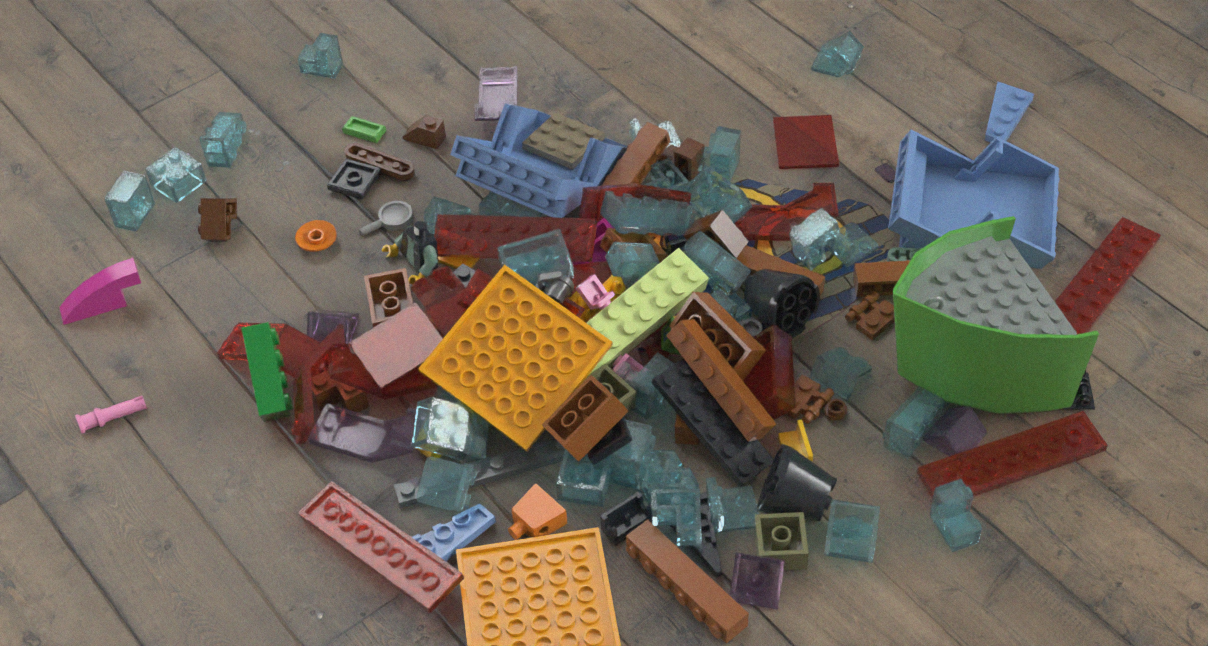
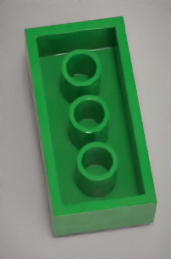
(266, 372)

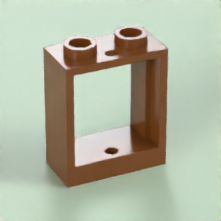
(632, 237)

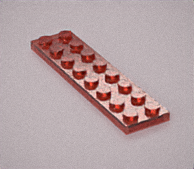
(481, 234)
(1105, 274)
(1017, 456)
(381, 546)

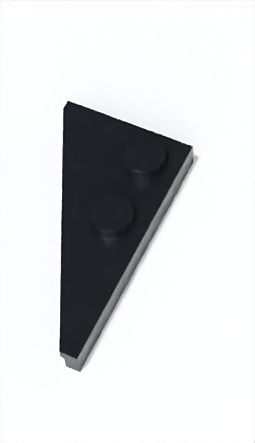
(708, 549)

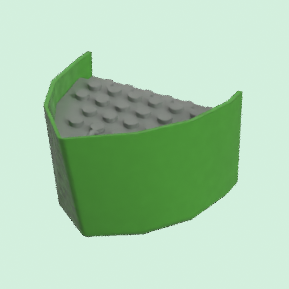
(984, 326)

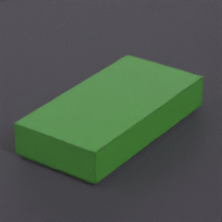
(364, 129)

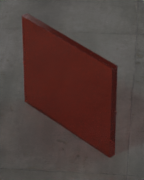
(805, 142)
(396, 345)

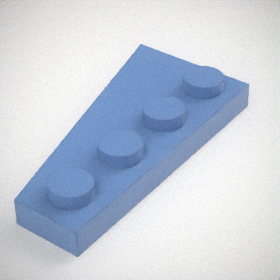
(1006, 111)
(457, 533)

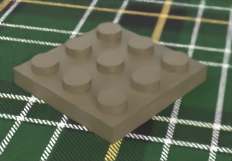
(561, 140)

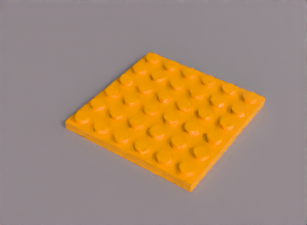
(515, 357)
(538, 592)

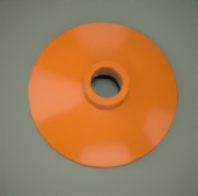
(316, 235)

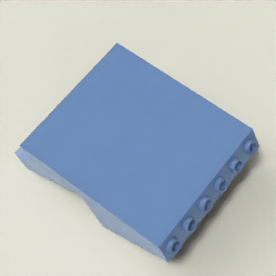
(526, 177)
(947, 191)

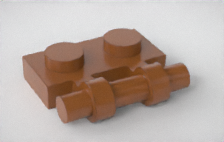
(878, 318)
(805, 392)

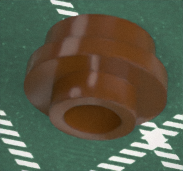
(839, 406)

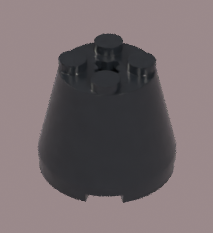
(782, 299)
(796, 486)

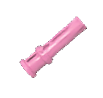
(100, 417)

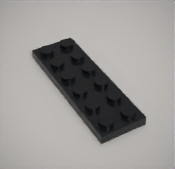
(711, 423)

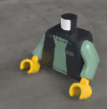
(418, 248)

